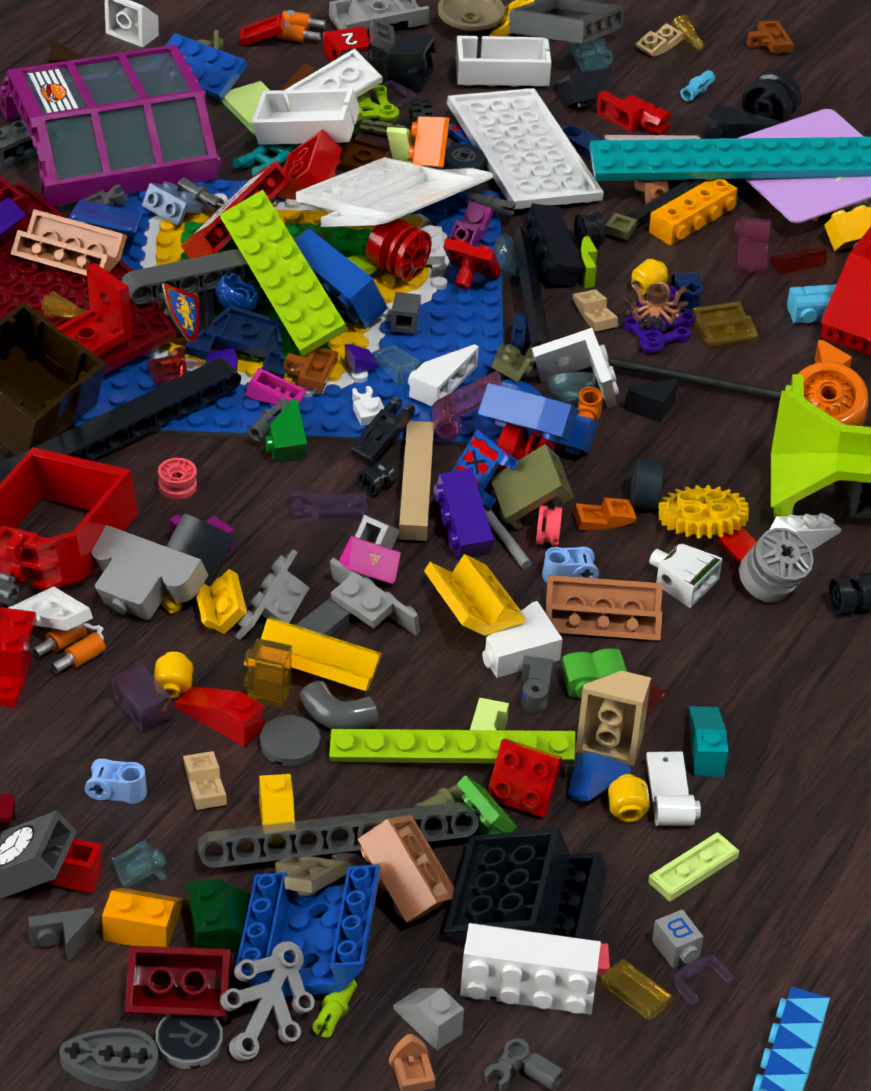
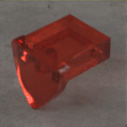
(169, 367)

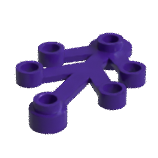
(652, 340)

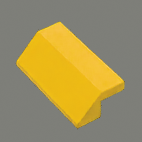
(475, 596)
(325, 654)

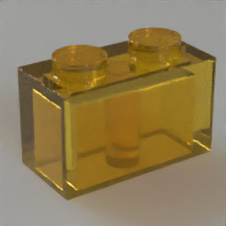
(268, 672)

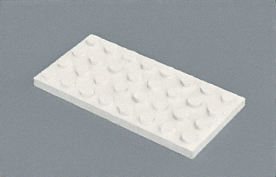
(525, 148)

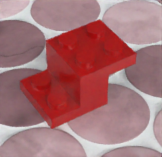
(15, 660)

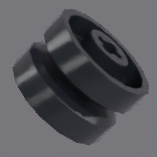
(772, 95)

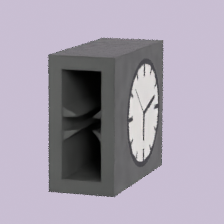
(33, 852)

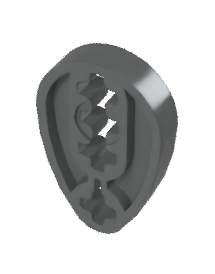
(114, 1074)

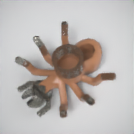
(656, 304)

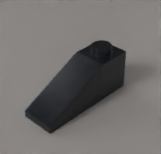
(734, 123)

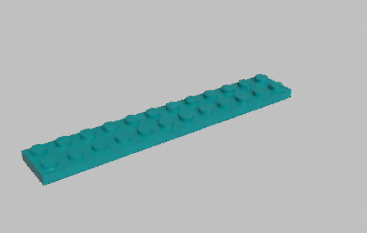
(731, 158)

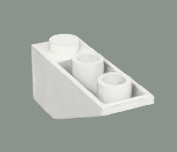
(813, 528)

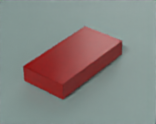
(262, 30)

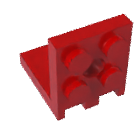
(109, 315)

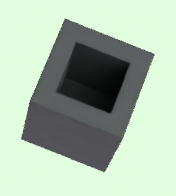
(405, 312)

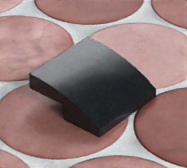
(201, 541)

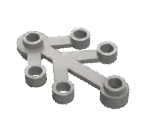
(270, 996)

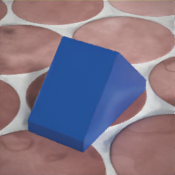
(593, 775)

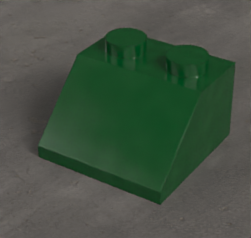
(216, 914)

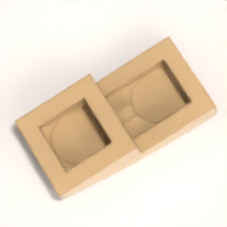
(594, 310)
(204, 780)

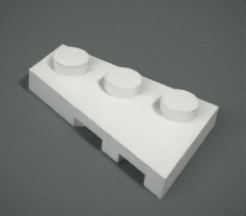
(56, 610)

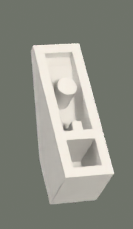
(442, 375)

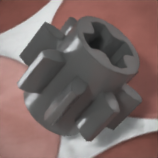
(8, 590)

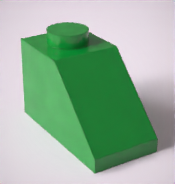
(287, 435)

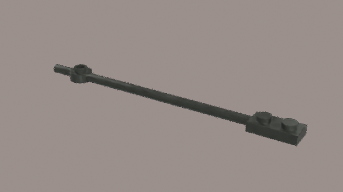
(693, 378)

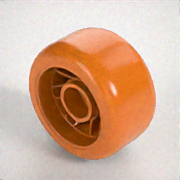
(836, 391)

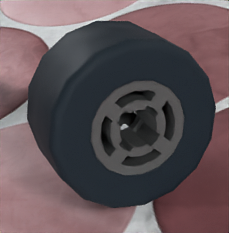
(464, 156)
(646, 484)

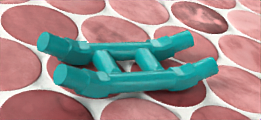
(258, 156)

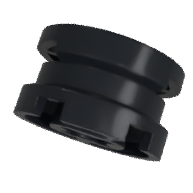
(590, 225)

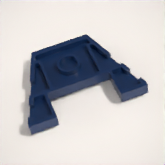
(246, 333)

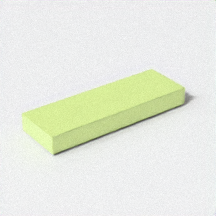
(693, 866)

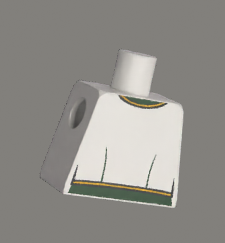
(686, 572)

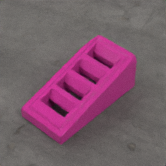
(270, 388)

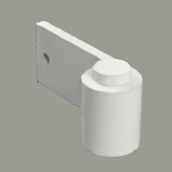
(669, 790)

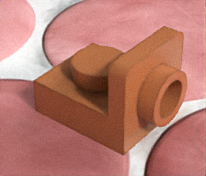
(651, 188)

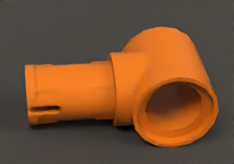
(590, 403)

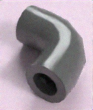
(336, 713)

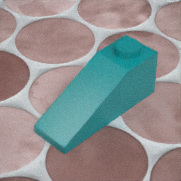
(708, 741)

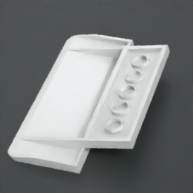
(385, 191)

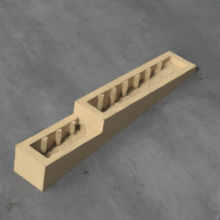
(416, 481)

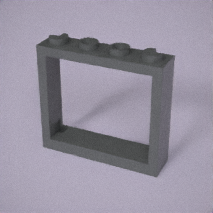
(566, 19)

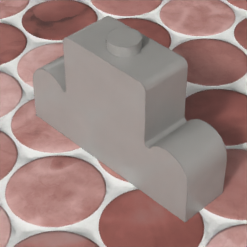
(142, 573)

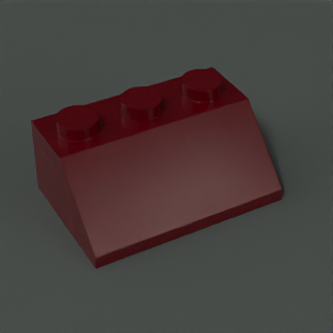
(177, 981)

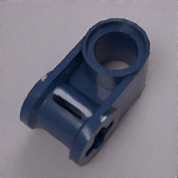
(693, 291)

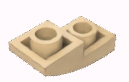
(661, 41)

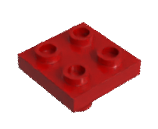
(471, 261)
(524, 777)

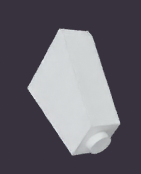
(532, 638)

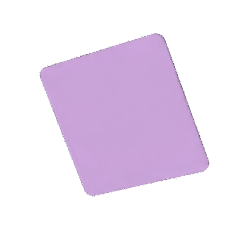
(811, 196)

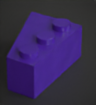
(462, 513)

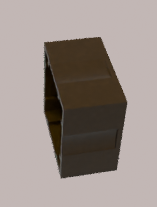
(43, 380)

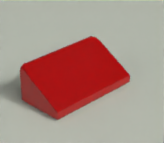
(737, 544)

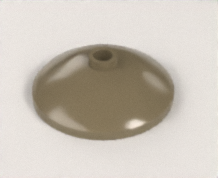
(471, 14)

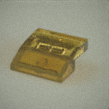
(724, 324)

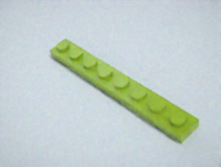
(441, 745)

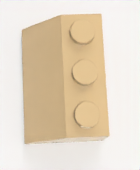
(613, 716)

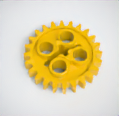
(703, 511)

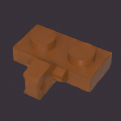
(770, 35)
(313, 369)

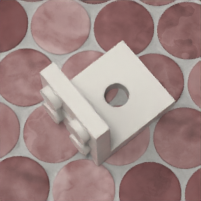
(574, 354)

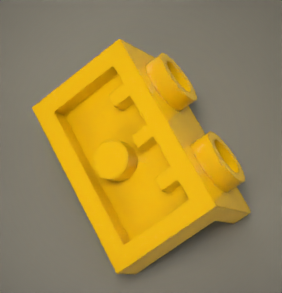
(222, 602)

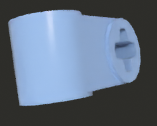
(569, 563)
(118, 780)

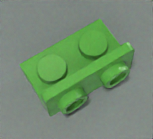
(490, 815)

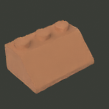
(407, 867)

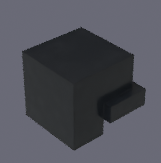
(412, 60)

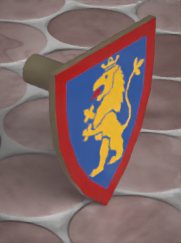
(182, 311)

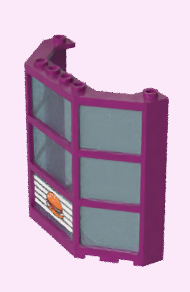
(113, 122)

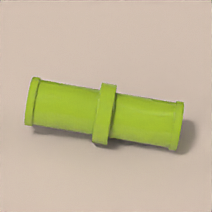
(333, 1008)

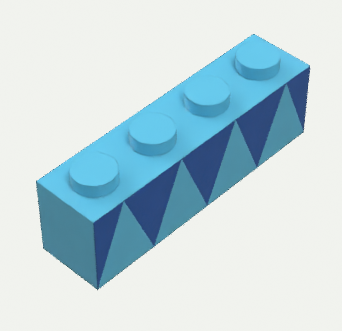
(793, 1042)

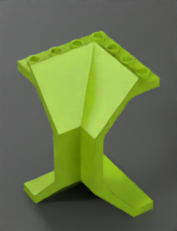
(813, 450)

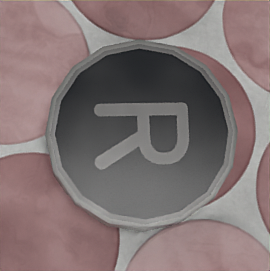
(188, 1040)

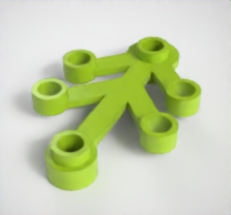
(384, 111)

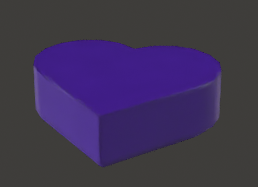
(228, 354)

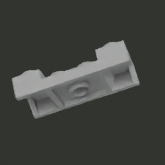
(360, 13)

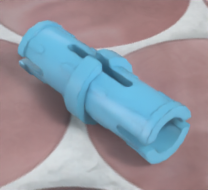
(697, 85)

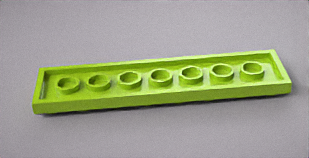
(283, 273)

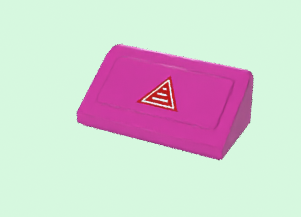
(371, 559)

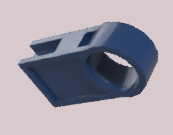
(581, 140)
(519, 331)

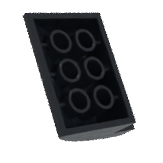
(527, 886)

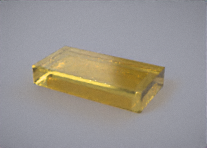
(636, 989)

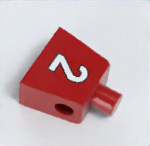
(344, 39)

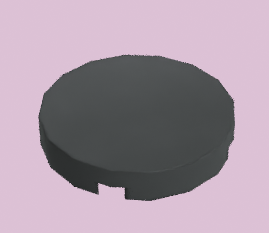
(290, 740)

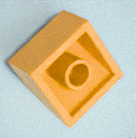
(140, 918)

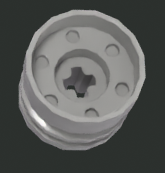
(776, 565)

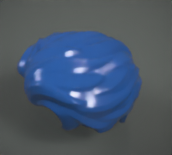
(237, 293)

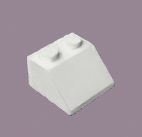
(130, 22)

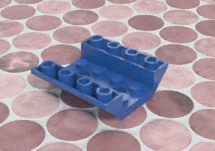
(334, 941)

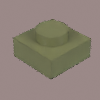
(620, 226)

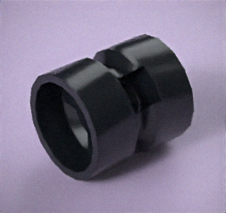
(850, 593)

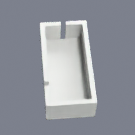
(503, 61)
(311, 112)
(530, 968)

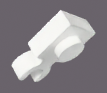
(366, 406)

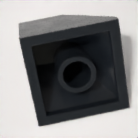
(581, 87)

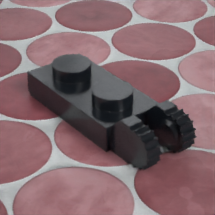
(382, 430)

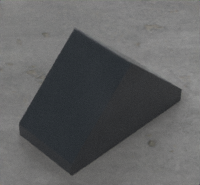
(651, 399)

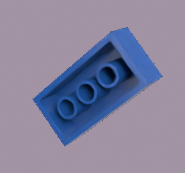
(342, 280)

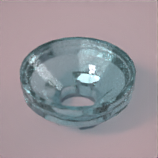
(506, 255)
(570, 384)

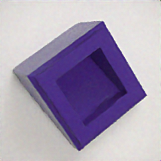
(360, 358)

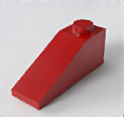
(225, 712)

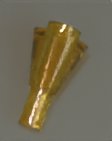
(684, 25)
(59, 306)

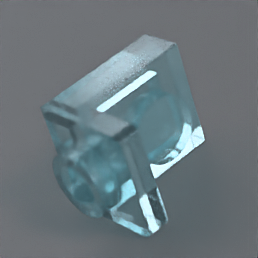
(139, 863)

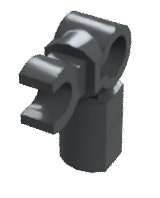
(518, 1058)

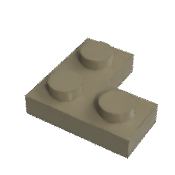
(310, 873)

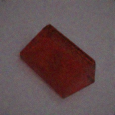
(799, 260)

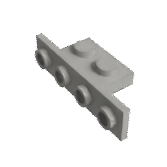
(279, 598)
(369, 602)

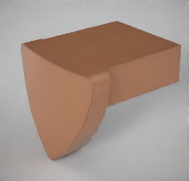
(412, 1064)

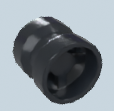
(374, 478)

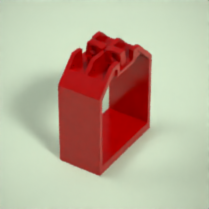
(68, 481)

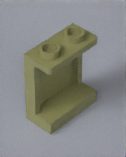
(531, 484)

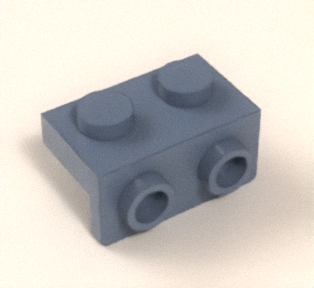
(169, 202)

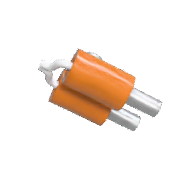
(296, 26)
(77, 653)

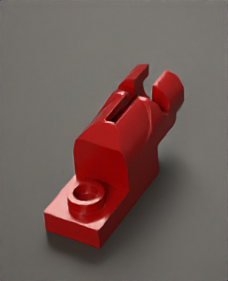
(633, 113)

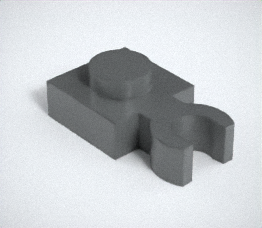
(114, 196)

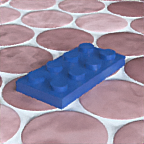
(214, 68)

